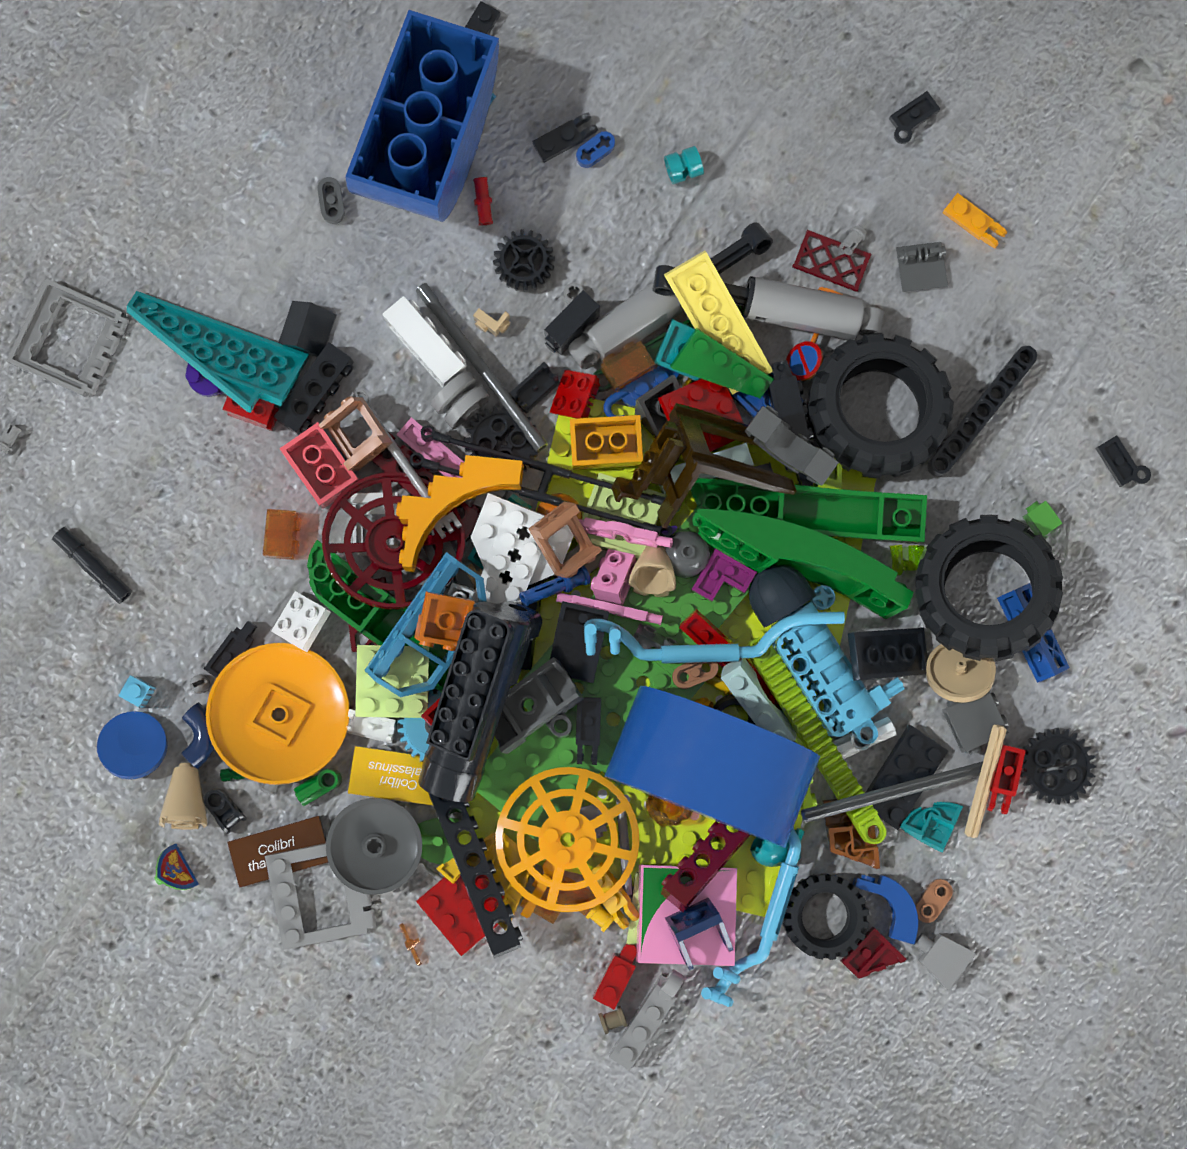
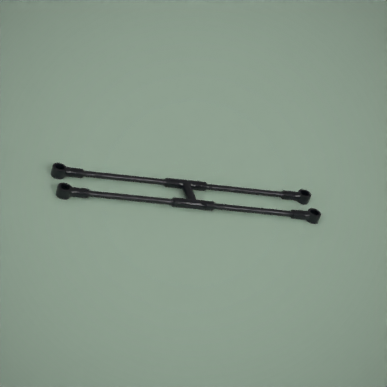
(548, 469)

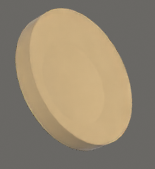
(959, 677)

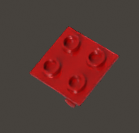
(574, 394)

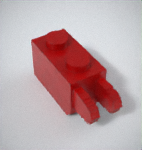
(1006, 777)

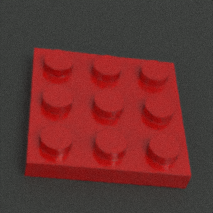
(706, 397)
(453, 912)

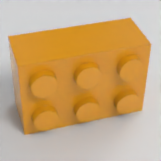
(606, 442)

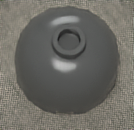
(688, 554)

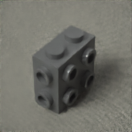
(974, 721)

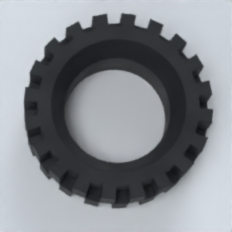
(847, 937)

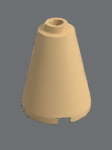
(184, 800)

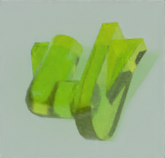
(900, 565)

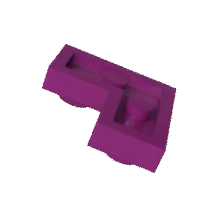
(719, 570)

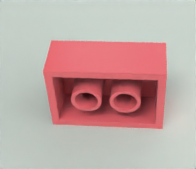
(318, 465)

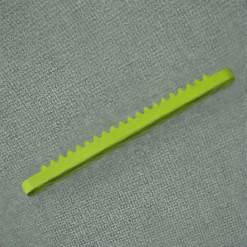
(816, 739)

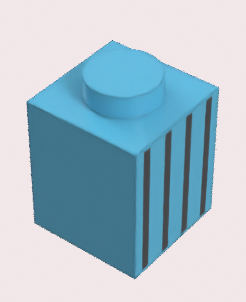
(137, 691)

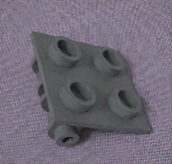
(922, 266)

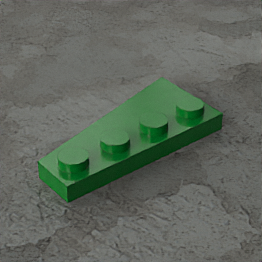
(716, 363)

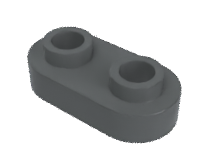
(331, 201)

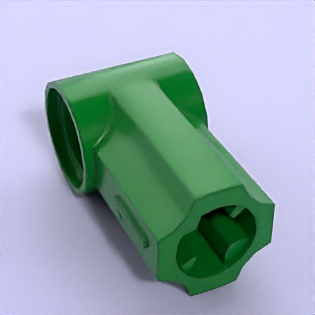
(316, 787)

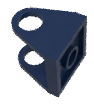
(694, 921)

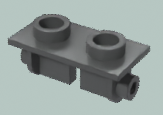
(648, 637)

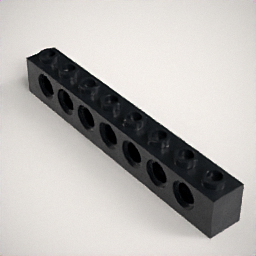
(498, 943)

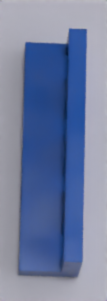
(1042, 655)

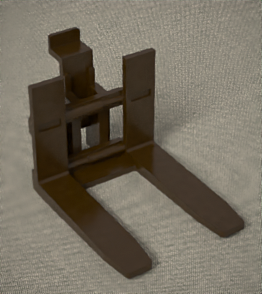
(685, 436)

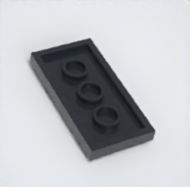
(888, 653)
(910, 759)

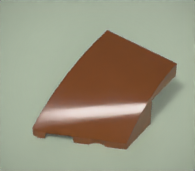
(847, 842)

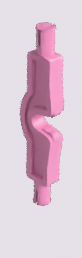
(631, 534)
(615, 609)

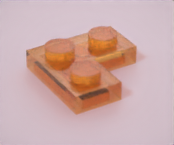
(569, 897)

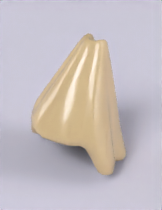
(653, 573)

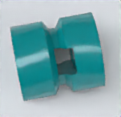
(683, 165)

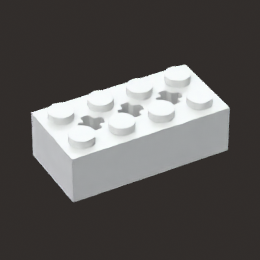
(423, 341)

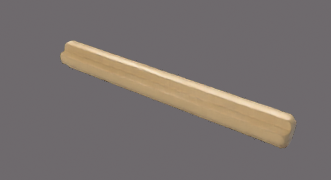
(985, 781)

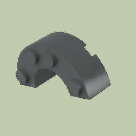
(790, 449)

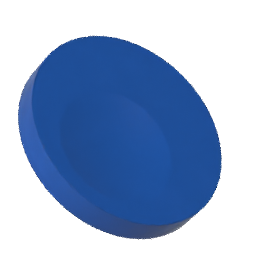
(132, 745)

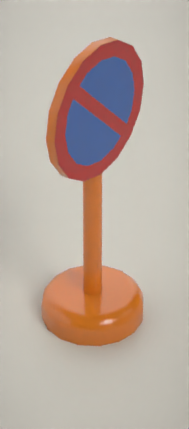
(806, 356)

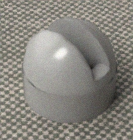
(200, 688)

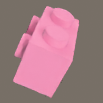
(613, 577)

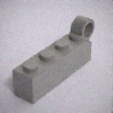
(647, 1019)

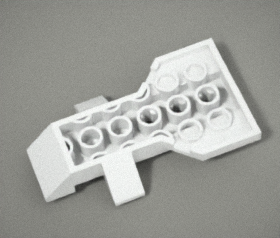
(495, 536)

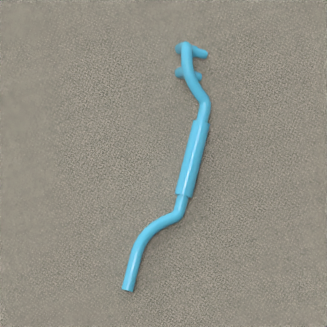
(700, 653)
(769, 930)

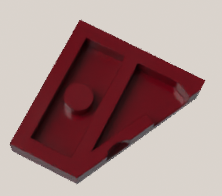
(872, 955)

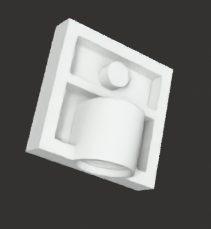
(301, 621)

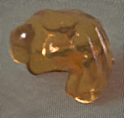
(666, 813)

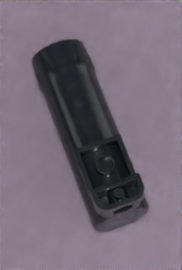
(474, 696)

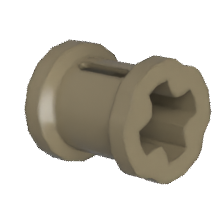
(612, 1020)

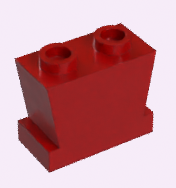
(260, 416)

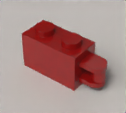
(616, 977)

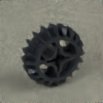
(531, 254)

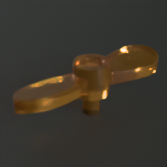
(410, 944)

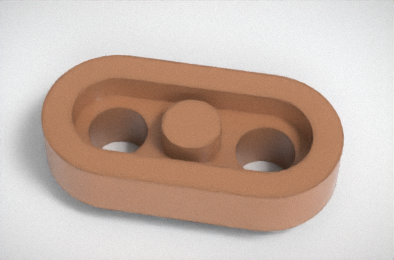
(695, 674)
(933, 900)

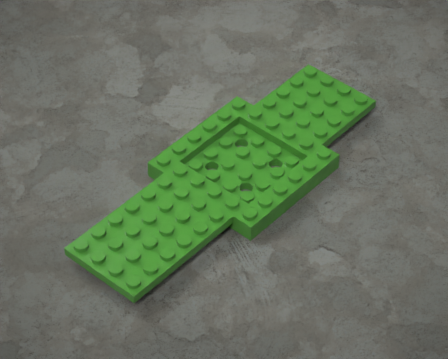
(615, 686)

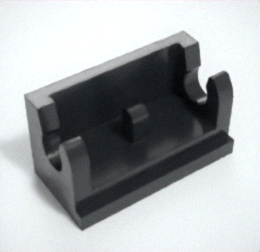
(534, 388)

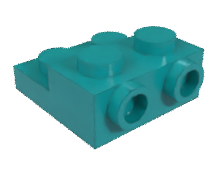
(672, 344)

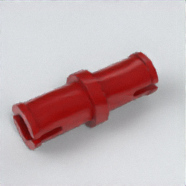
(483, 201)

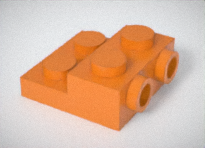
(442, 620)

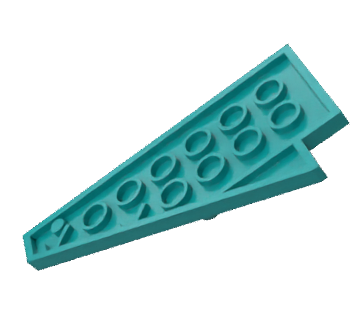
(229, 357)

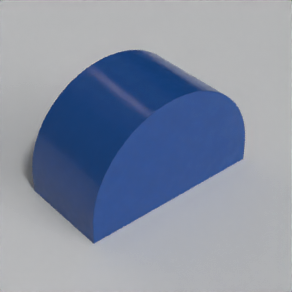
(426, 118)
(713, 764)

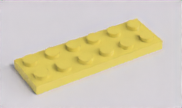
(713, 309)

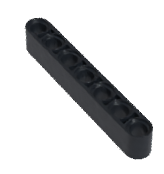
(987, 401)

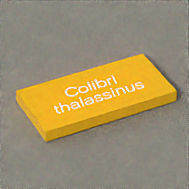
(387, 776)

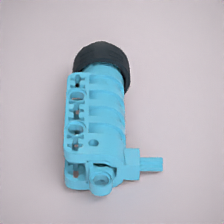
(782, 593)

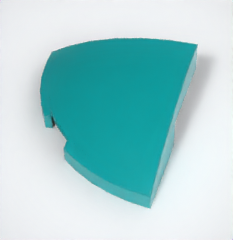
(934, 824)

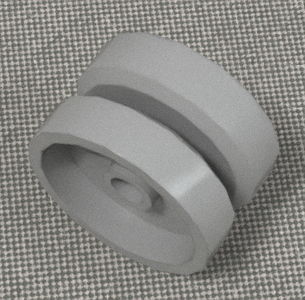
(460, 399)

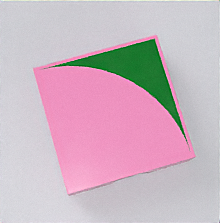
(654, 937)

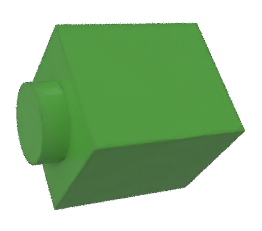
(1041, 518)

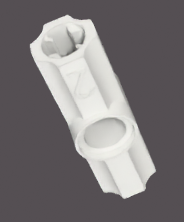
(847, 746)

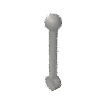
(422, 867)

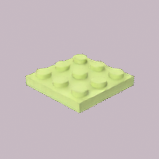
(637, 510)
(404, 671)

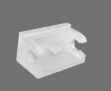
(372, 727)

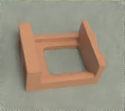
(370, 448)
(559, 517)

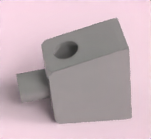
(943, 958)

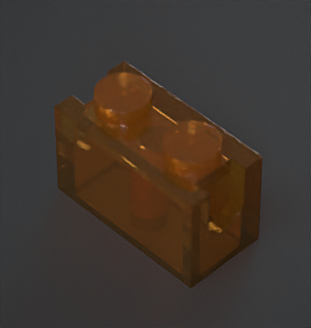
(627, 365)
(281, 534)

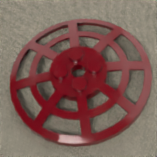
(376, 541)

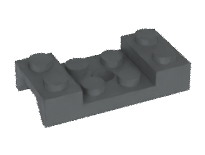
(552, 694)

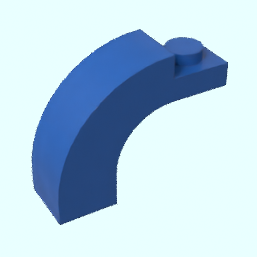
(904, 913)

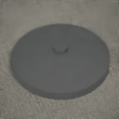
(374, 846)

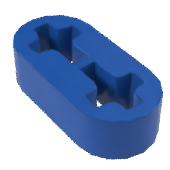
(592, 145)

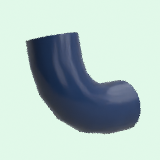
(201, 745)

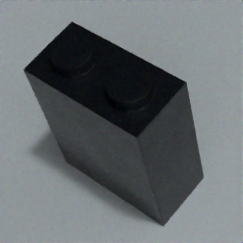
(571, 323)

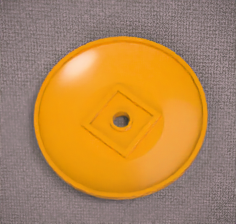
(243, 707)

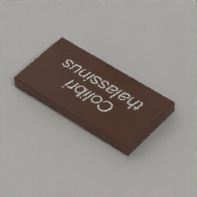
(250, 851)

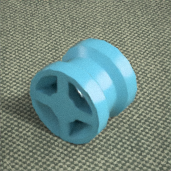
(825, 595)

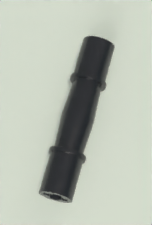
(91, 565)

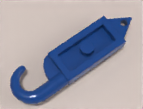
(638, 388)

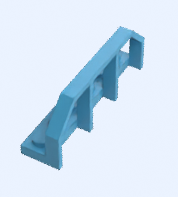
(406, 628)

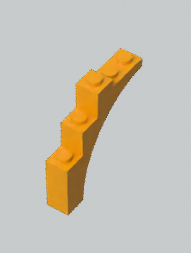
(422, 514)

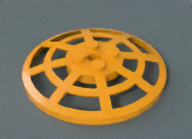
(574, 855)

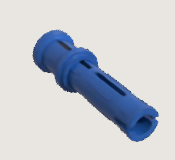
(555, 586)

